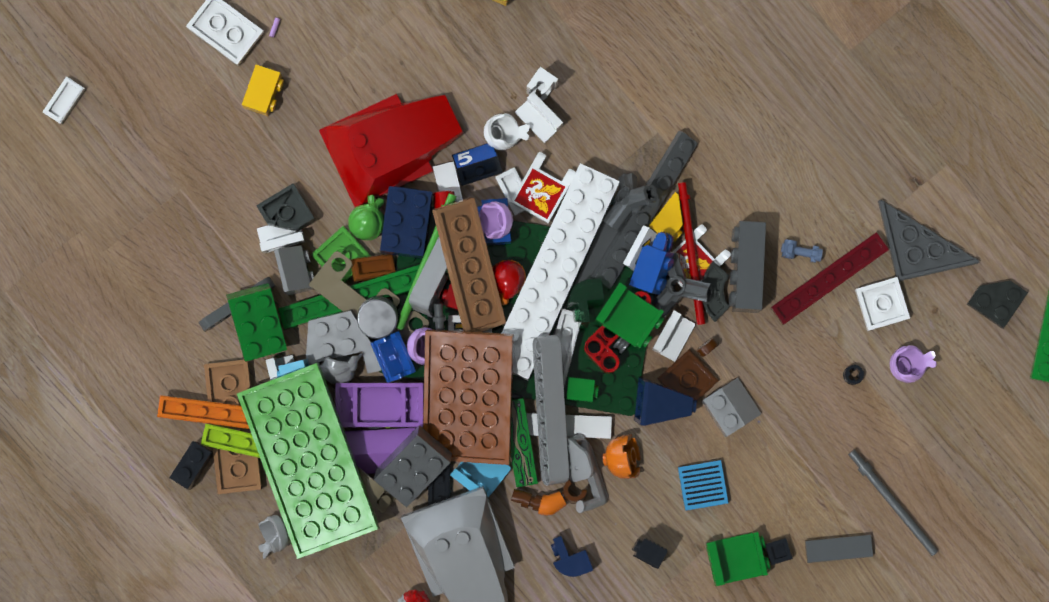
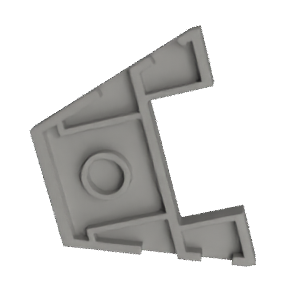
(337, 337)

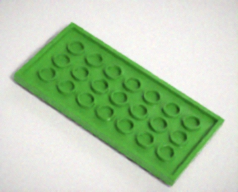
(308, 460)

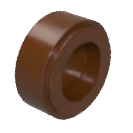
(707, 347)

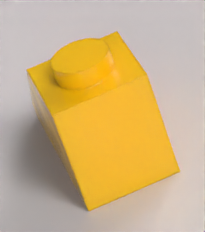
(669, 218)

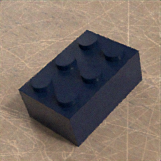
(406, 222)

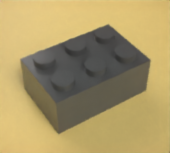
(412, 466)

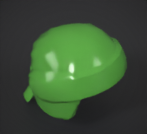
(367, 220)

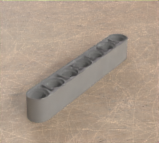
(550, 409)

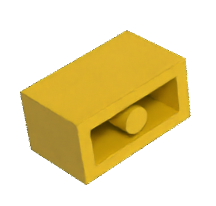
(262, 90)

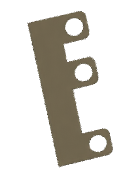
(330, 286)

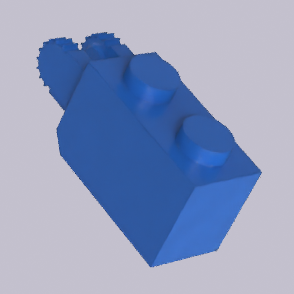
(654, 264)

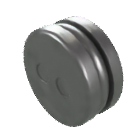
(377, 317)

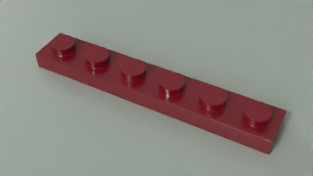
(829, 278)

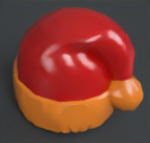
(509, 279)

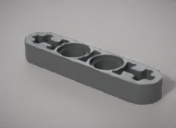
(224, 312)

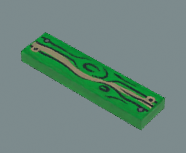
(521, 446)

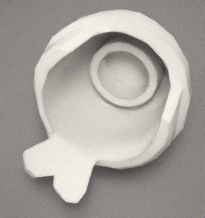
(503, 131)

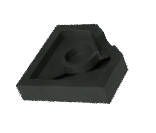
(286, 210)
(997, 301)

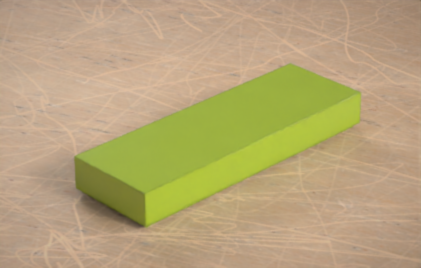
(229, 440)

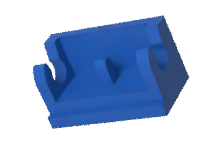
(393, 357)

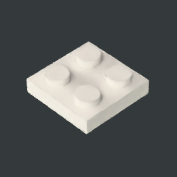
(882, 304)

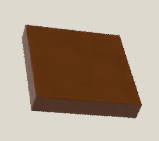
(688, 376)

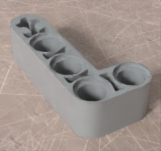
(430, 282)

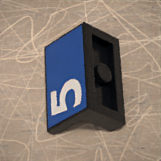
(477, 164)

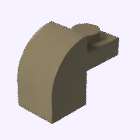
(377, 495)

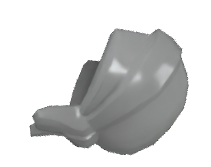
(339, 370)
(275, 535)

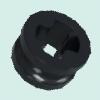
(860, 375)

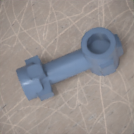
(790, 249)

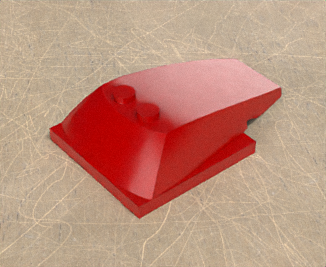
(389, 144)

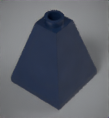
(660, 404)

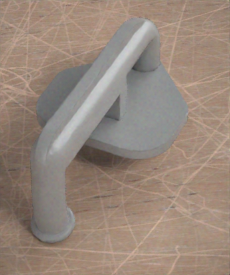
(584, 466)

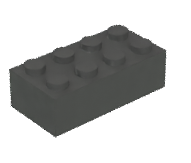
(748, 267)

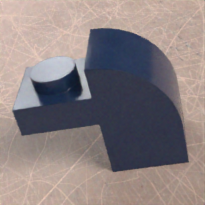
(571, 565)

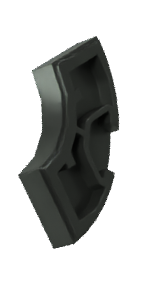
(717, 304)

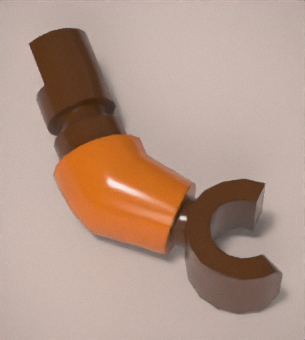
(549, 503)

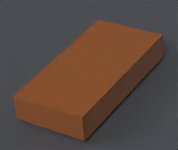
(372, 267)

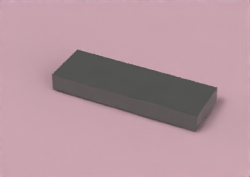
(838, 548)

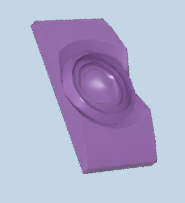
(379, 404)

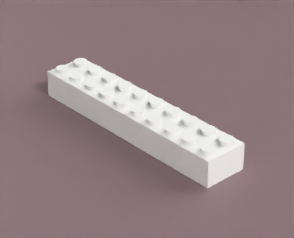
(558, 263)

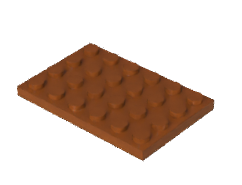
(469, 394)

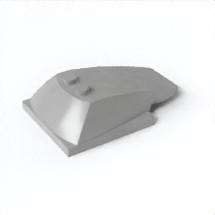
(461, 548)

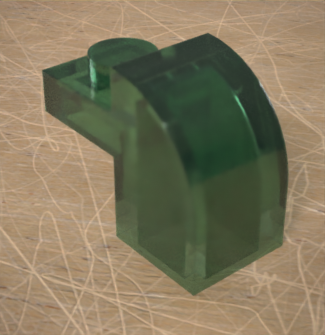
(585, 295)

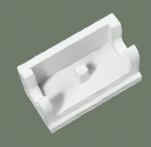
(543, 82)

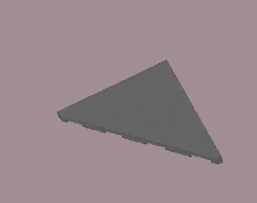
(917, 249)

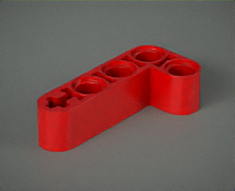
(605, 342)

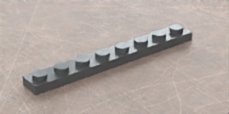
(663, 180)

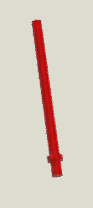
(690, 245)

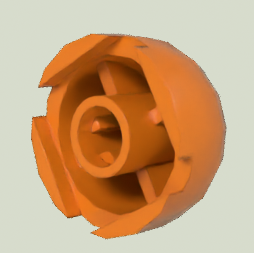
(622, 457)

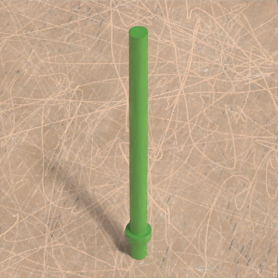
(407, 307)

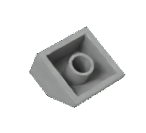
(294, 269)
(731, 407)

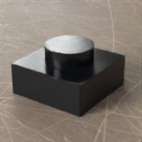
(778, 551)

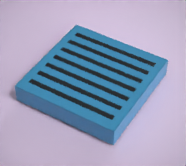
(702, 485)

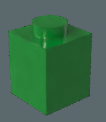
(581, 390)

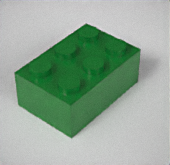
(256, 322)

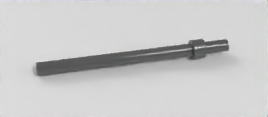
(866, 469)

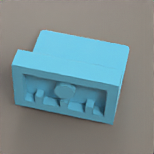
(480, 474)

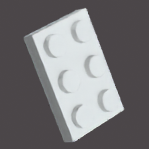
(225, 29)

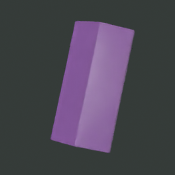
(374, 446)

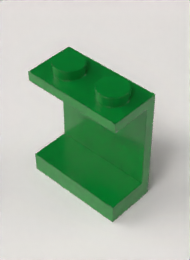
(630, 317)
(737, 558)

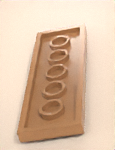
(469, 266)
(233, 470)

